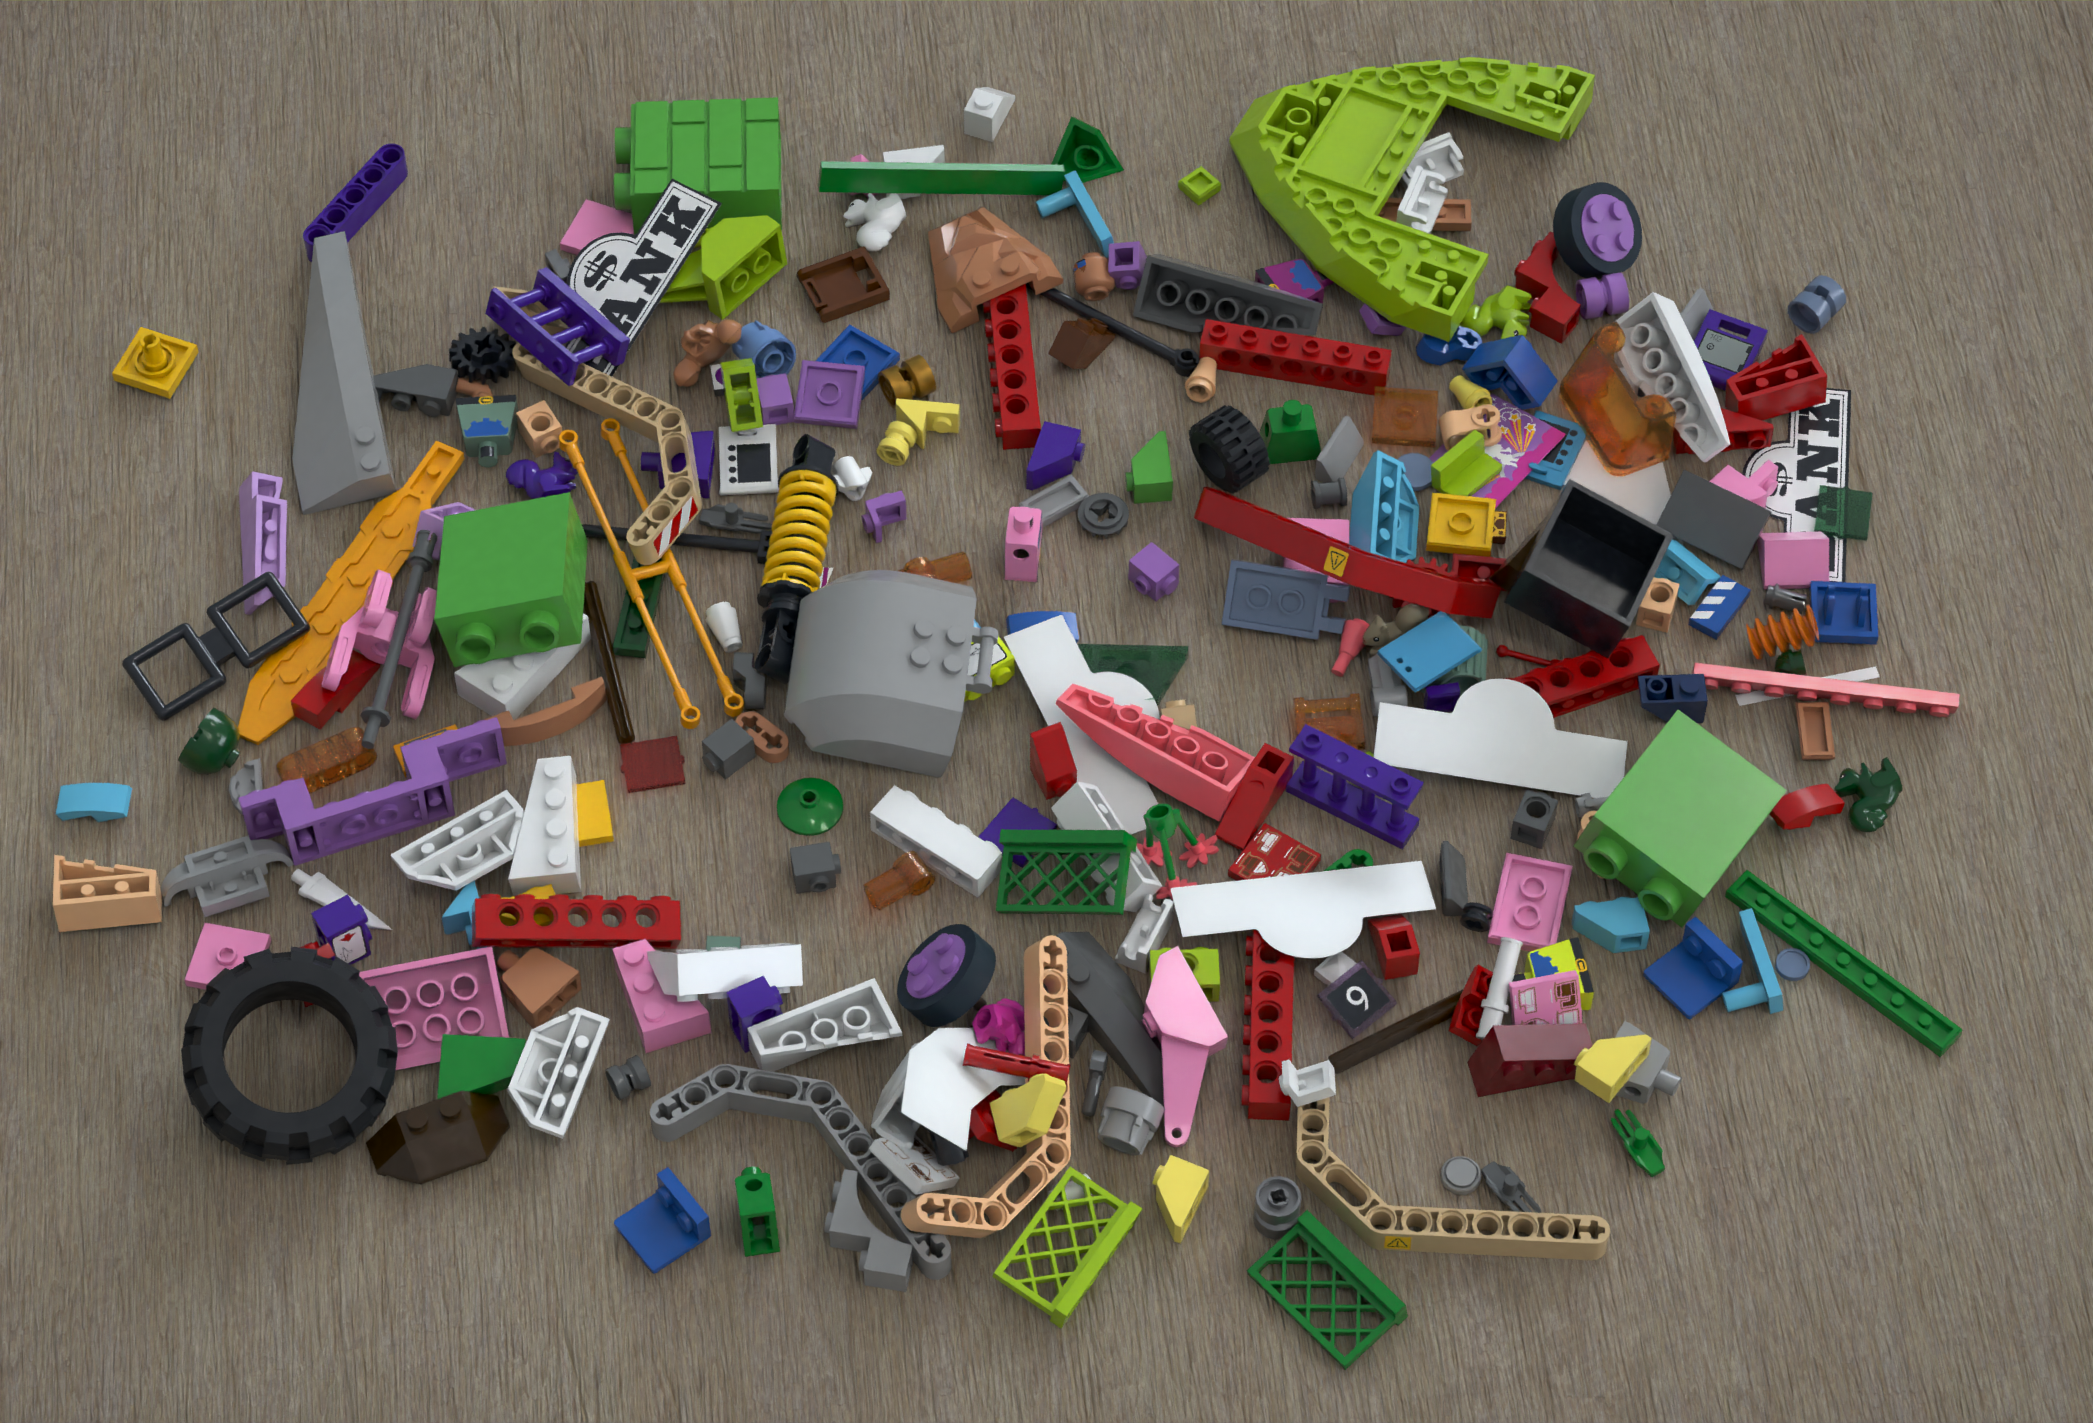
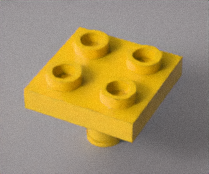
(155, 362)

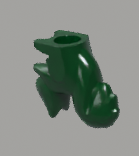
(1876, 793)

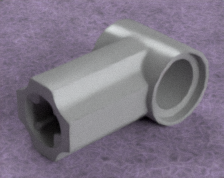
(1385, 685)

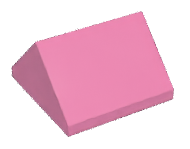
(1793, 559)

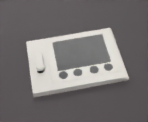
(748, 461)

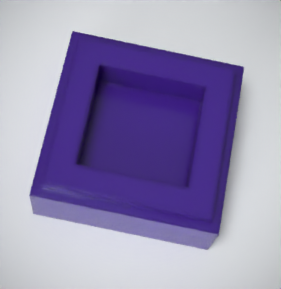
(1441, 697)

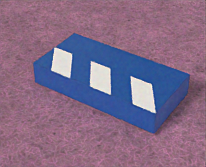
(1719, 607)

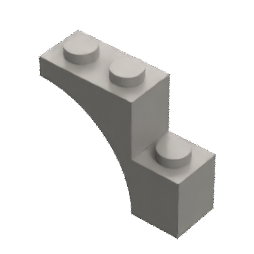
(882, 1259)

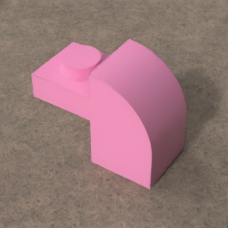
(1755, 488)

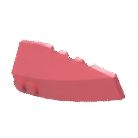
(1178, 761)

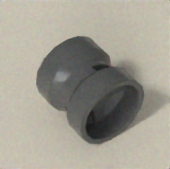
(628, 1077)

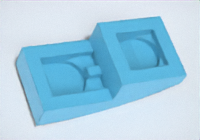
(97, 800)

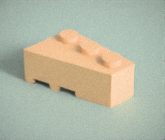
(104, 896)

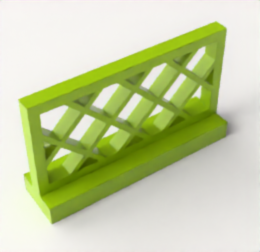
(1092, 1263)

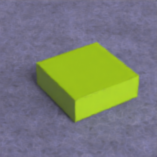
(1199, 185)

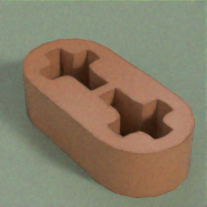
(765, 733)

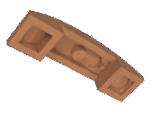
(553, 720)

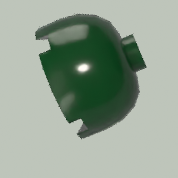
(212, 744)

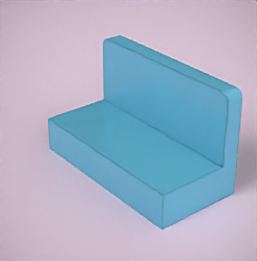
(1686, 569)

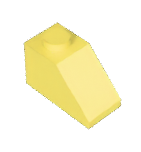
(1611, 1064)
(1179, 1193)

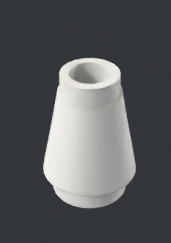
(724, 624)

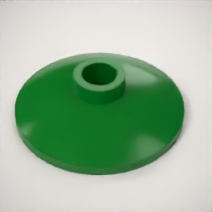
(810, 817)

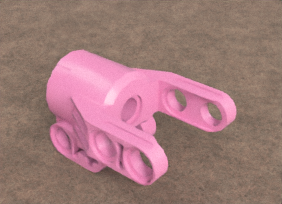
(371, 634)

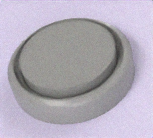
(1460, 1175)

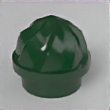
(1791, 663)

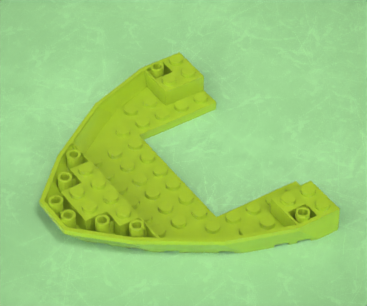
(1338, 146)

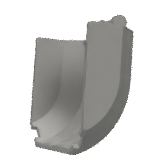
(886, 668)

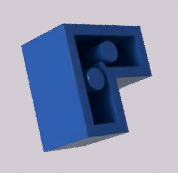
(1513, 368)

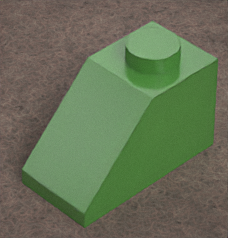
(1151, 472)

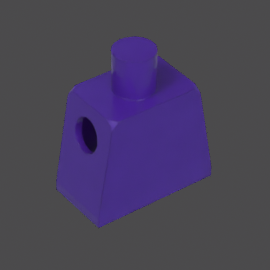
(704, 456)

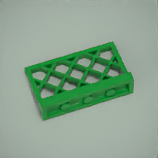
(1058, 843)
(1353, 1273)

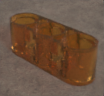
(328, 760)

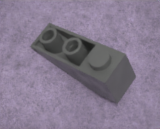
(426, 384)

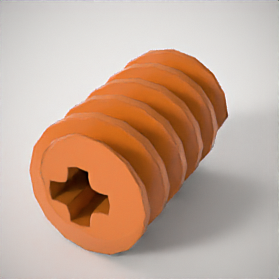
(1783, 633)

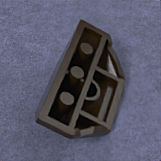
(439, 1137)

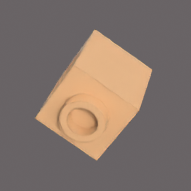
(539, 428)
(1658, 614)

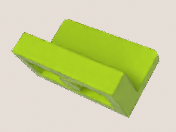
(1464, 467)

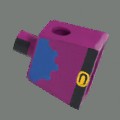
(1295, 278)

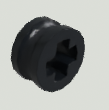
(1476, 917)

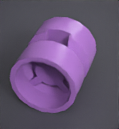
(1606, 295)

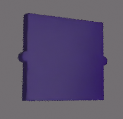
(1016, 817)

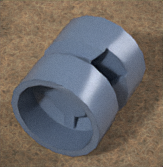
(1816, 304)

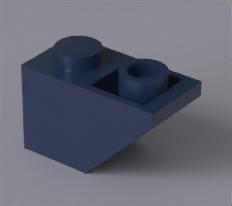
(1668, 693)

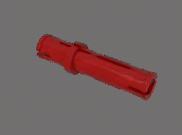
(1013, 1064)

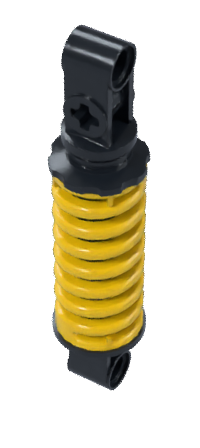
(795, 551)

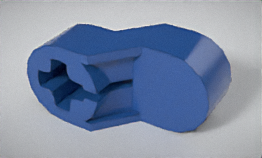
(1440, 352)

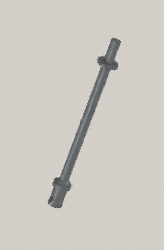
(419, 561)

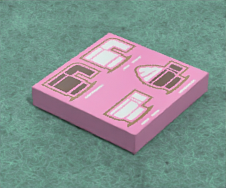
(1546, 1000)

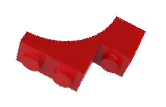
(1552, 309)

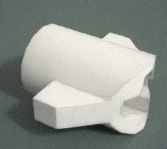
(851, 478)

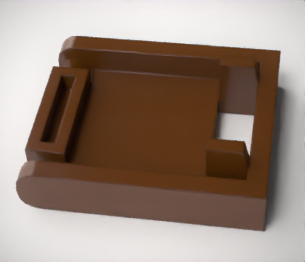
(836, 288)

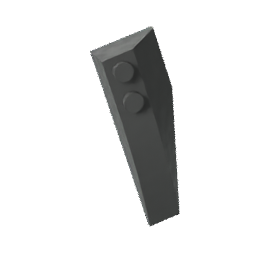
(1188, 294)
(1113, 1011)

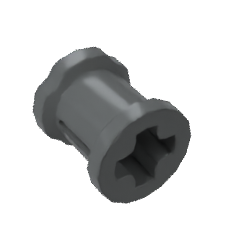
(1329, 493)

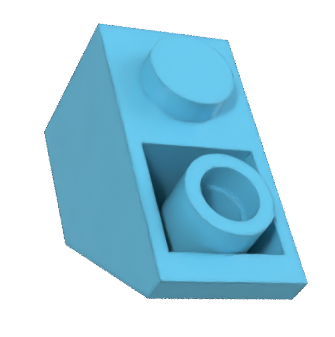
(1613, 924)

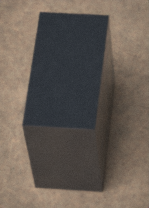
(1589, 568)

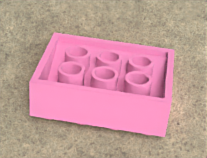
(438, 998)

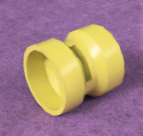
(896, 445)

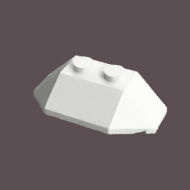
(465, 845)
(556, 1069)

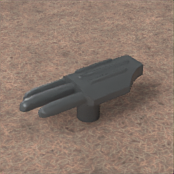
(732, 517)
(1508, 1187)

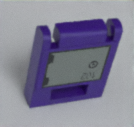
(1724, 352)

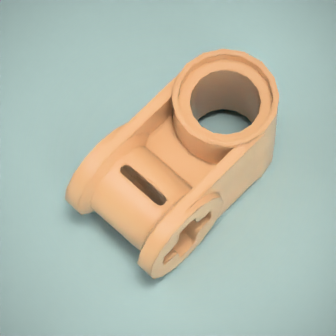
(1459, 423)

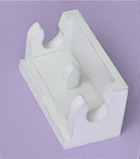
(1437, 156)
(1422, 200)
(1145, 934)

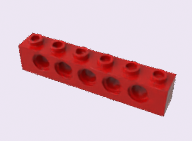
(1295, 357)
(1013, 370)
(1605, 680)
(490, 931)
(1267, 1100)

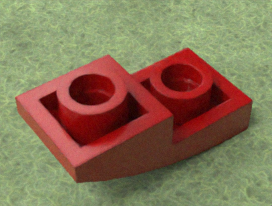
(1801, 806)
(1468, 1009)

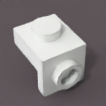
(1308, 1083)

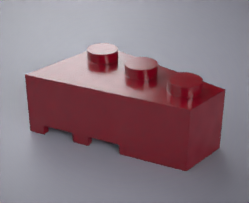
(1526, 1056)

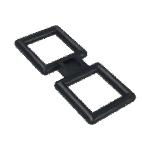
(216, 646)

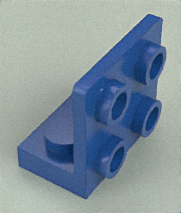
(1695, 970)
(664, 1224)

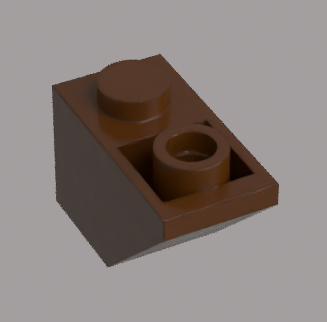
(1080, 342)

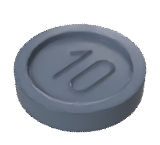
(1792, 964)

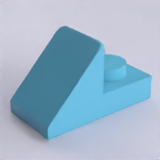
(459, 914)

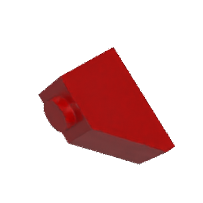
(1052, 761)

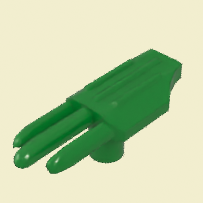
(1640, 1145)

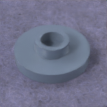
(1417, 470)

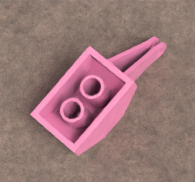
(1187, 1034)

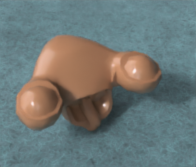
(704, 345)

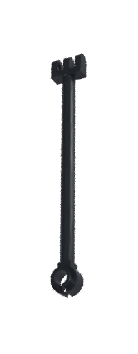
(1183, 360)
(701, 541)

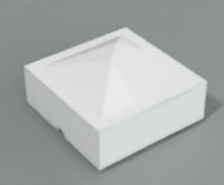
(1333, 968)

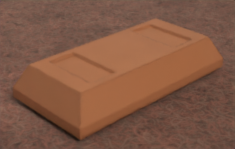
(1815, 730)

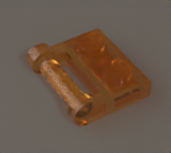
(1343, 728)

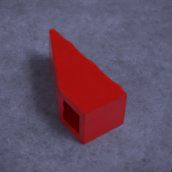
(1742, 431)
(1255, 796)

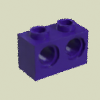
(752, 1005)

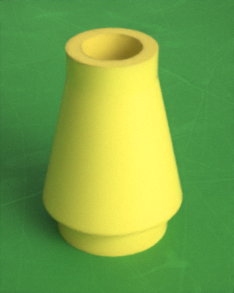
(1469, 393)

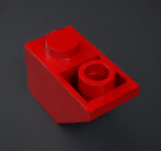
(1395, 946)

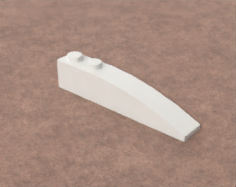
(1667, 363)

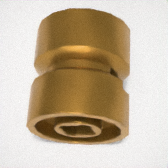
(909, 380)

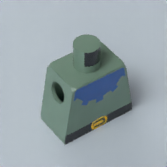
(488, 426)

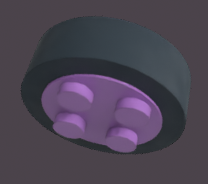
(1597, 230)
(946, 975)

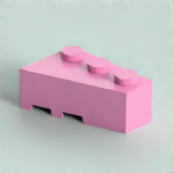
(657, 1016)

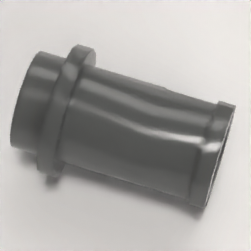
(1784, 598)

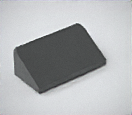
(1452, 880)

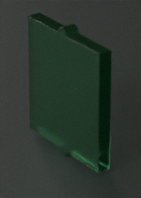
(1843, 512)

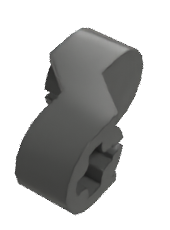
(749, 680)

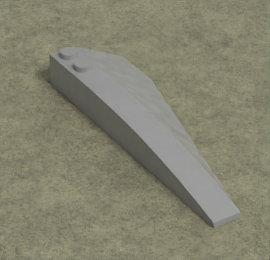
(339, 422)

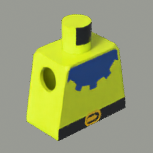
(1557, 959)

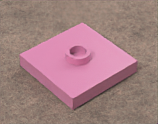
(220, 949)

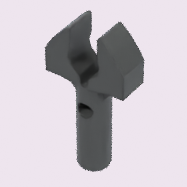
(1096, 1074)

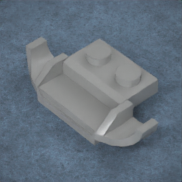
(225, 874)

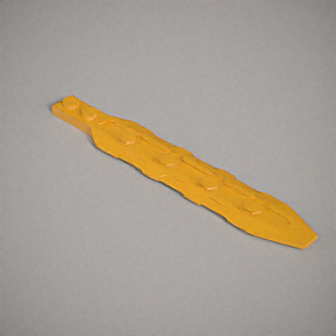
(381, 544)

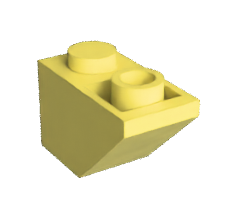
(1027, 1110)

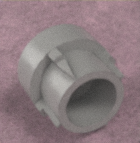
(1128, 1120)

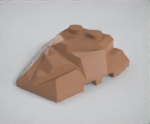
(980, 260)

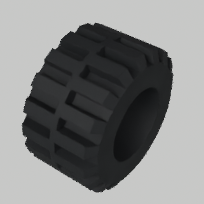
(1229, 449)

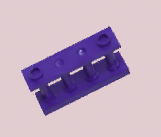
(571, 309)
(1347, 801)

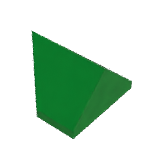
(1086, 152)

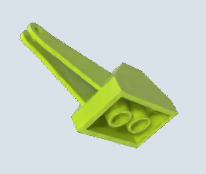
(731, 265)

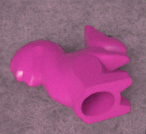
(1003, 1024)

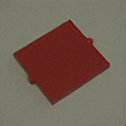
(652, 764)

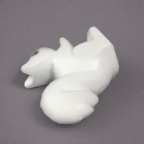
(879, 217)

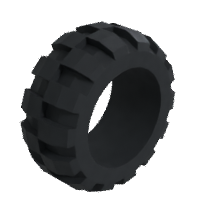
(278, 977)

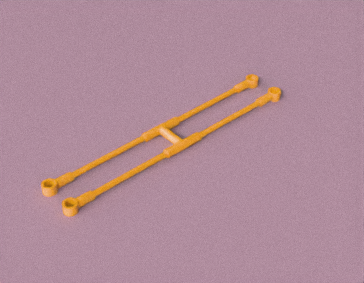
(631, 576)

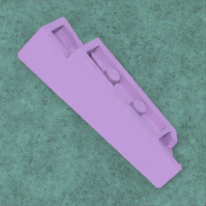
(262, 533)

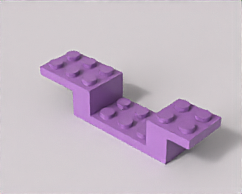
(378, 813)

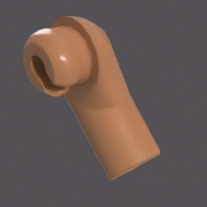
(473, 389)

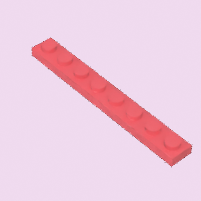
(1838, 691)

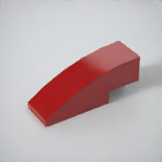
(319, 704)

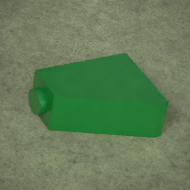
(477, 1063)

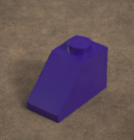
(1054, 454)

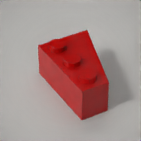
(1778, 385)

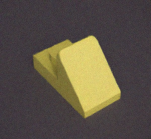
(928, 416)

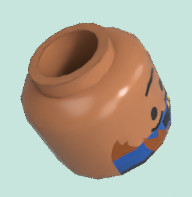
(1092, 277)

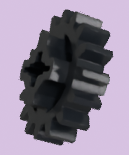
(482, 355)

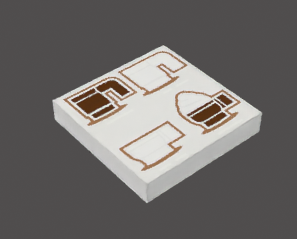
(914, 1166)

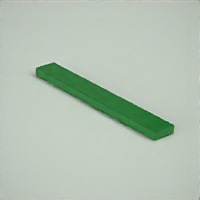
(940, 178)
(1844, 963)

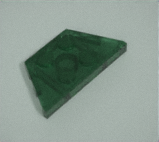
(1148, 664)

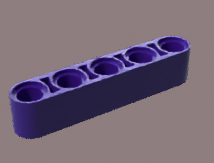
(360, 196)

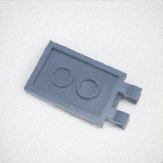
(1281, 600)

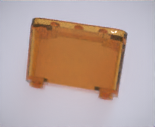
(1618, 425)

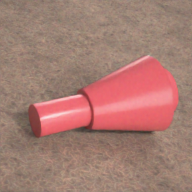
(1350, 644)

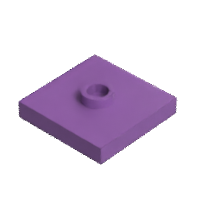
(829, 394)

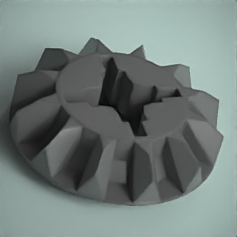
(1097, 505)

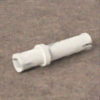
(1498, 991)

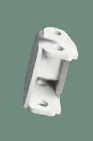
(888, 1113)

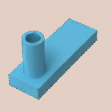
(1078, 195)
(1768, 988)

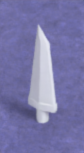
(324, 892)

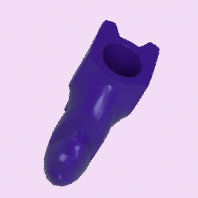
(543, 482)

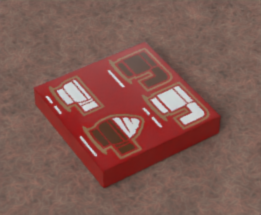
(1273, 855)

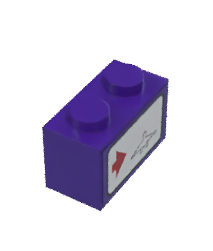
(344, 929)

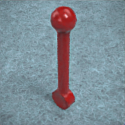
(1503, 651)

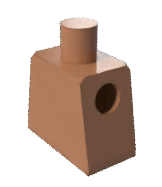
(537, 984)

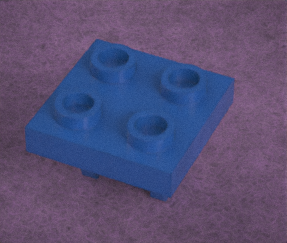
(1845, 612)

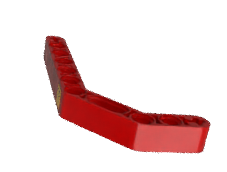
(1346, 562)

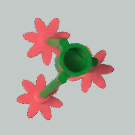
(1162, 822)

